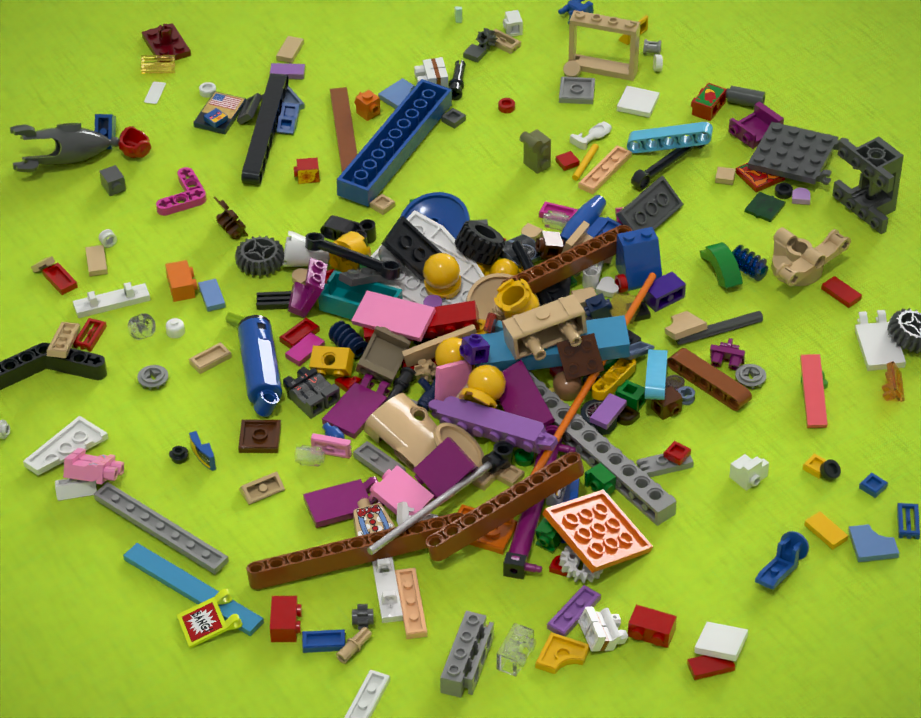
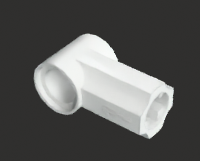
(591, 275)

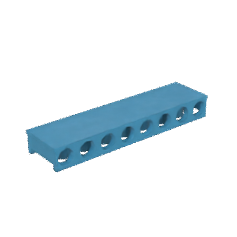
(609, 333)

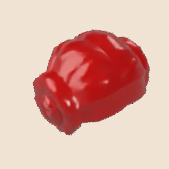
(134, 143)

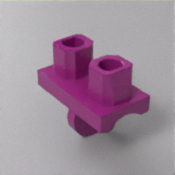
(727, 352)

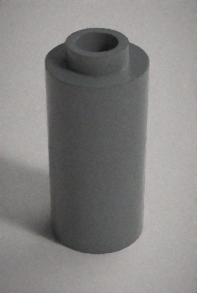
(744, 96)

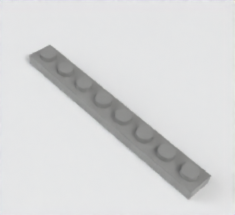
(161, 528)

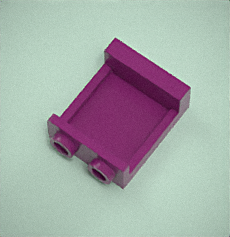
(754, 126)
(305, 296)
(444, 467)

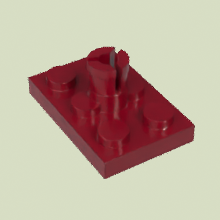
(166, 41)

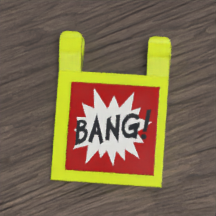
(206, 619)

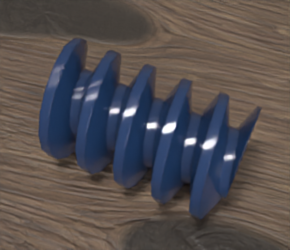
(347, 337)

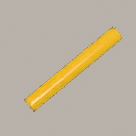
(585, 162)

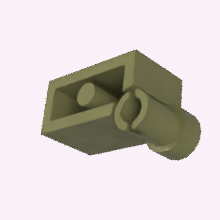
(536, 150)

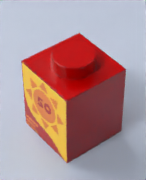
(307, 170)

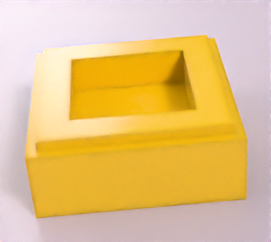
(813, 465)

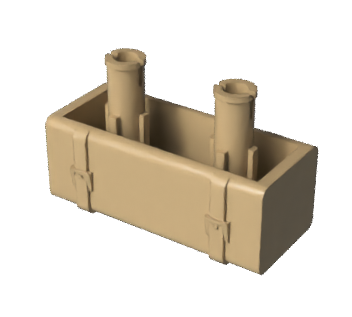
(544, 327)

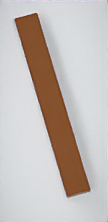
(343, 126)

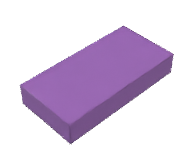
(294, 71)
(608, 411)

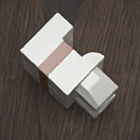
(432, 71)
(602, 629)

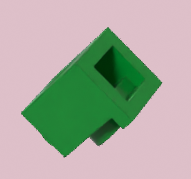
(633, 394)
(600, 479)
(547, 536)

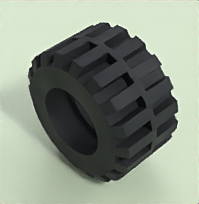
(479, 242)

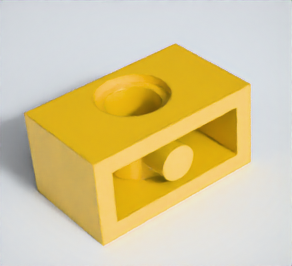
(324, 354)

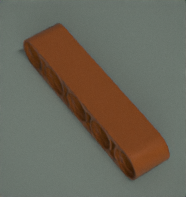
(709, 379)

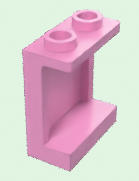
(400, 487)

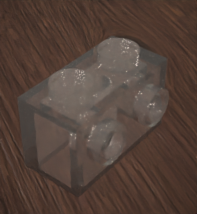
(515, 649)

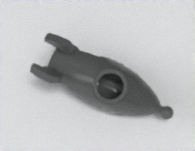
(71, 145)

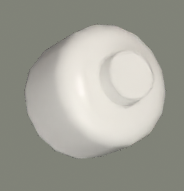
(175, 328)

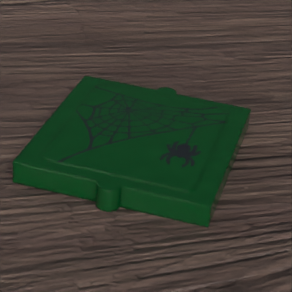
(765, 207)

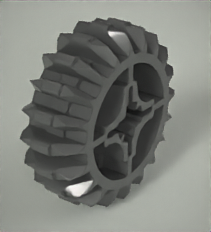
(259, 256)
(906, 329)

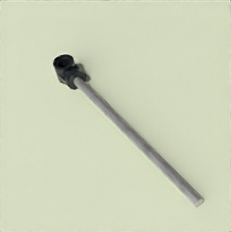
(497, 459)

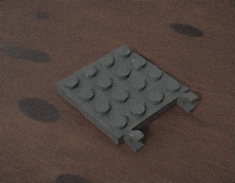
(794, 153)

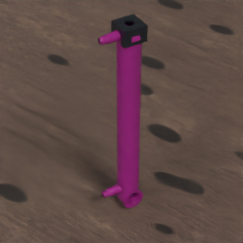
(516, 559)

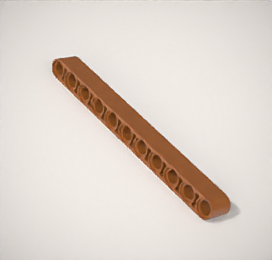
(341, 554)

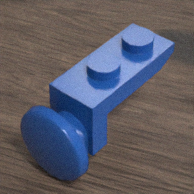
(789, 550)

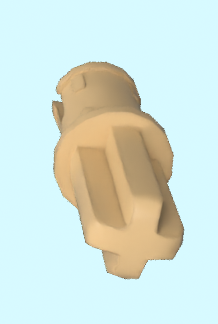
(353, 645)

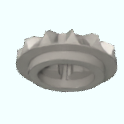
(157, 371)
(757, 373)

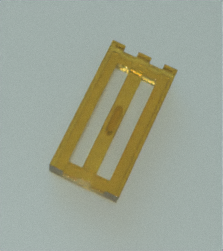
(157, 67)

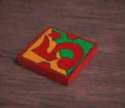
(756, 179)

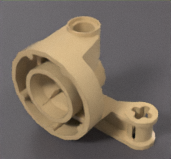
(798, 262)

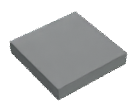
(577, 90)

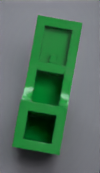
(724, 264)

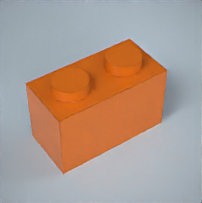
(180, 280)

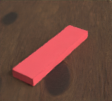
(813, 391)

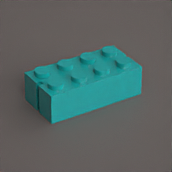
(344, 300)

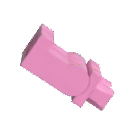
(92, 468)

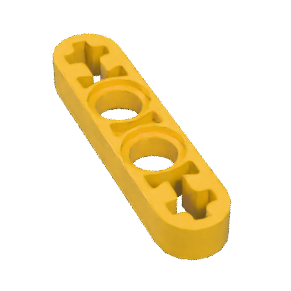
(613, 378)

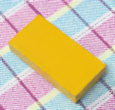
(826, 530)

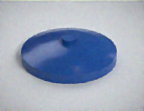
(441, 208)

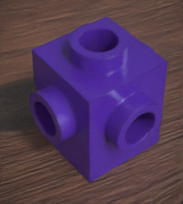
(474, 349)

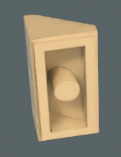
(262, 488)

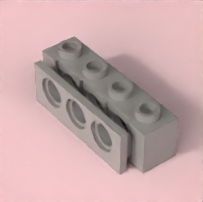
(467, 655)

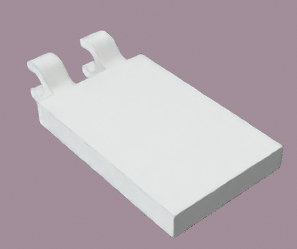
(876, 343)

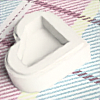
(607, 287)

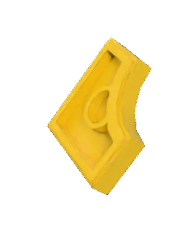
(561, 652)

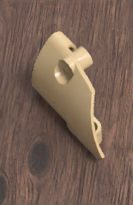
(397, 427)

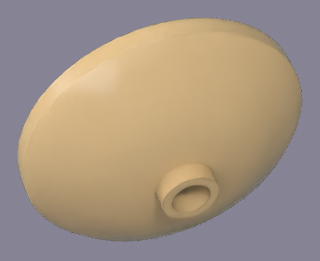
(463, 440)

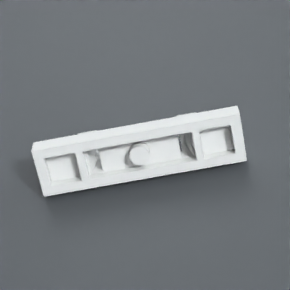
(111, 300)
(387, 590)

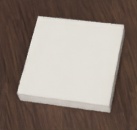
(638, 101)
(721, 641)

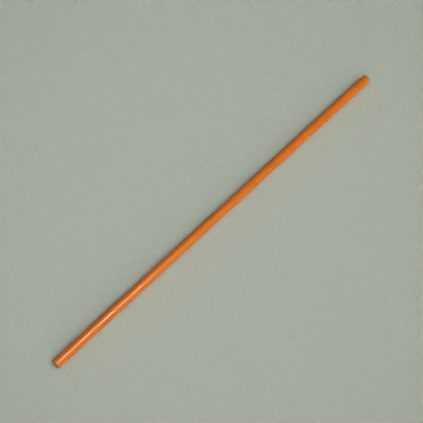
(590, 380)

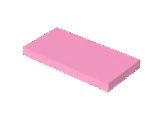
(396, 314)

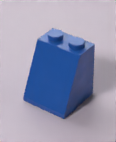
(638, 256)

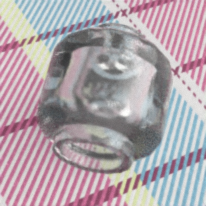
(141, 326)

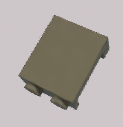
(383, 355)

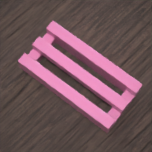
(332, 445)

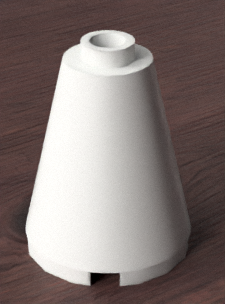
(296, 253)

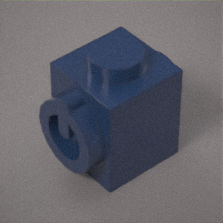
(598, 307)

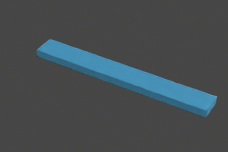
(188, 585)

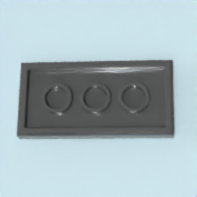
(651, 206)

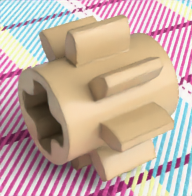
(425, 369)

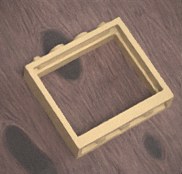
(610, 24)

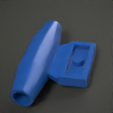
(591, 214)

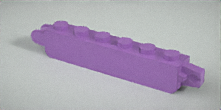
(494, 424)

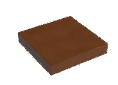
(259, 436)

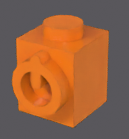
(367, 105)

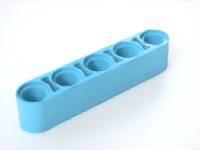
(677, 139)
(656, 374)

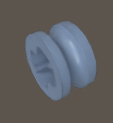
(690, 392)

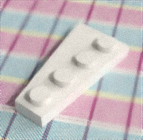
(75, 435)

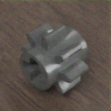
(486, 38)
(362, 616)

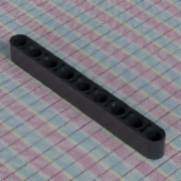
(265, 129)

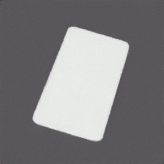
(154, 92)

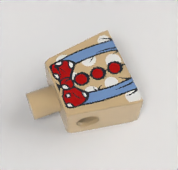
(370, 518)

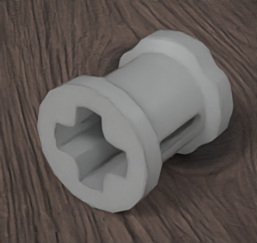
(652, 47)

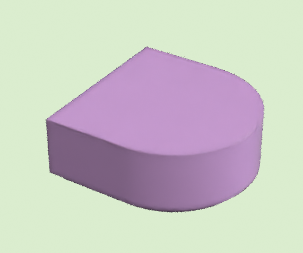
(801, 196)

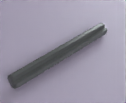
(724, 326)

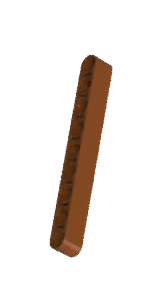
(571, 261)
(504, 506)

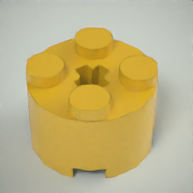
(352, 241)

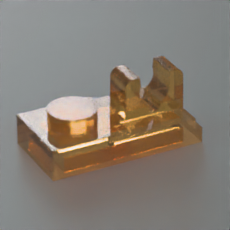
(894, 388)

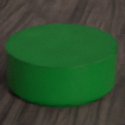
(523, 457)

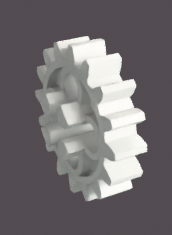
(570, 564)

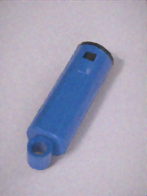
(259, 363)

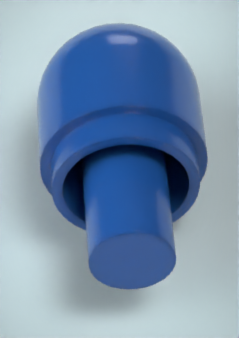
(333, 431)

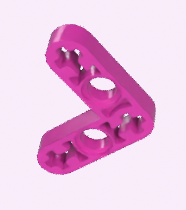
(196, 194)

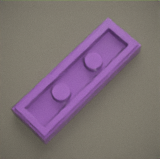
(571, 612)

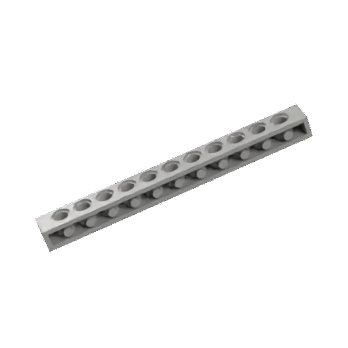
(596, 449)

